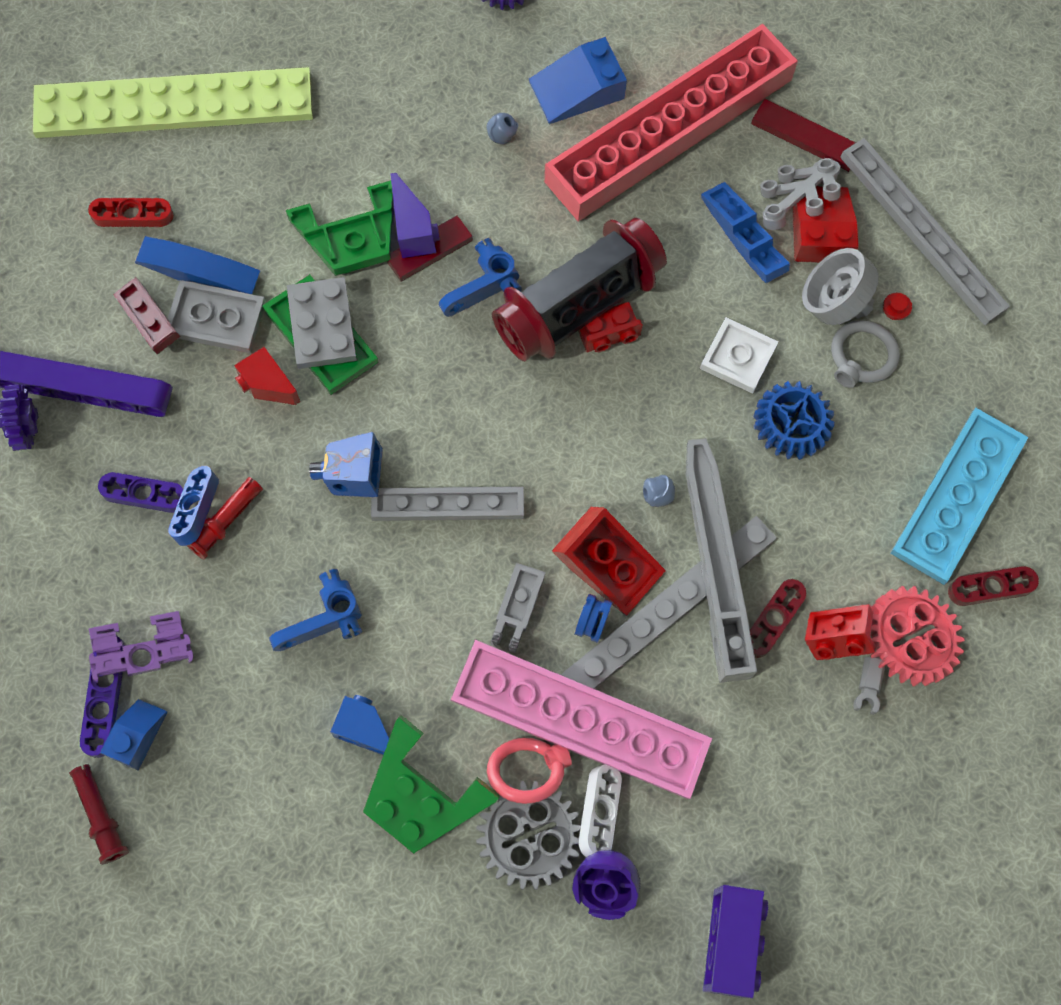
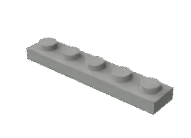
(448, 503)

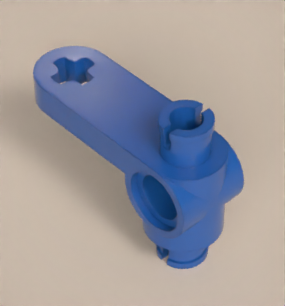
(490, 259)
(332, 593)

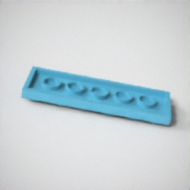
(959, 496)

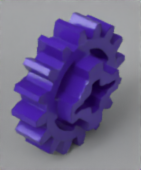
(18, 417)

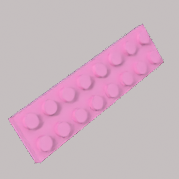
(581, 719)

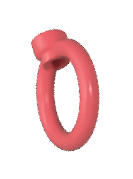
(555, 757)

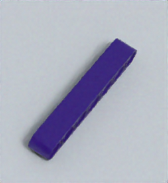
(85, 384)

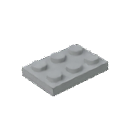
(216, 316)
(321, 323)

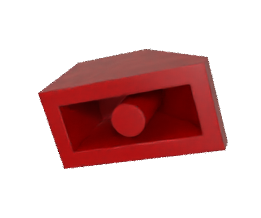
(265, 379)

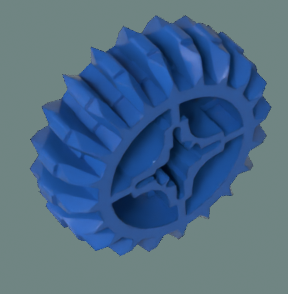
(804, 398)

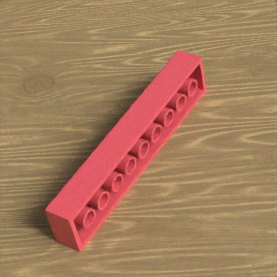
(669, 122)

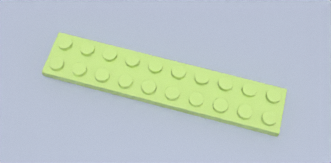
(172, 102)

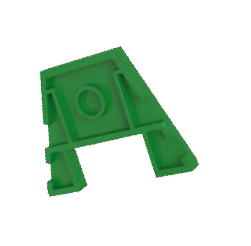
(353, 240)
(410, 804)

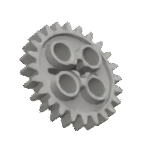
(541, 863)

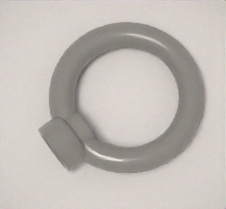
(849, 371)

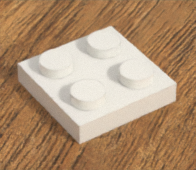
(739, 355)

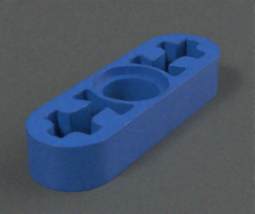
(186, 523)

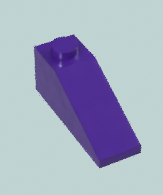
(413, 221)

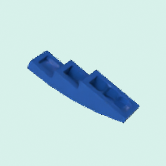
(744, 232)
(196, 265)

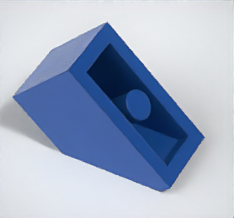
(360, 725)
(134, 734)

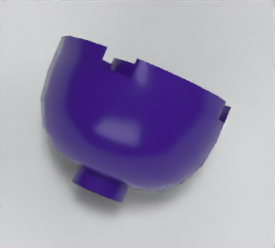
(607, 884)

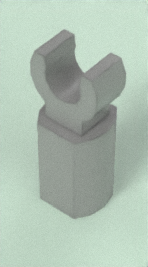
(870, 684)

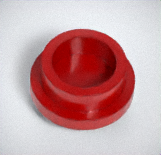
(897, 306)

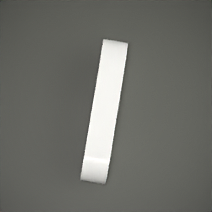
(610, 800)

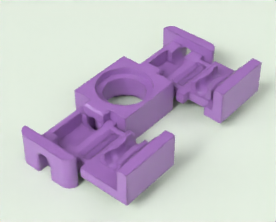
(113, 660)

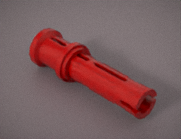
(215, 527)

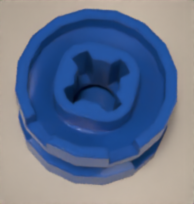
(590, 616)

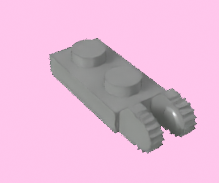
(518, 604)

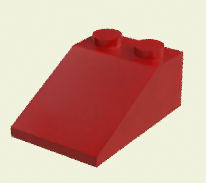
(826, 233)
(609, 559)

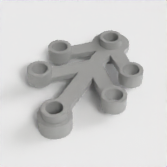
(823, 172)

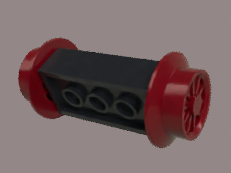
(580, 289)

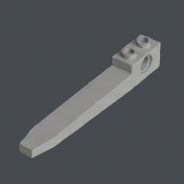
(721, 577)

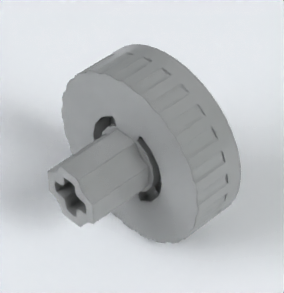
(850, 295)

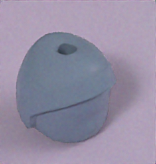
(501, 128)
(659, 491)

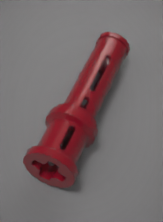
(102, 828)

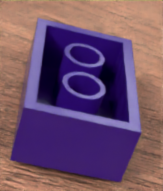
(735, 942)

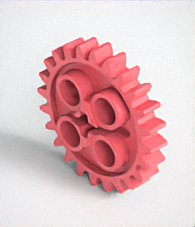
(928, 662)

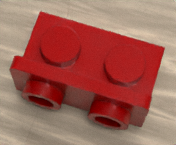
(611, 328)
(840, 632)

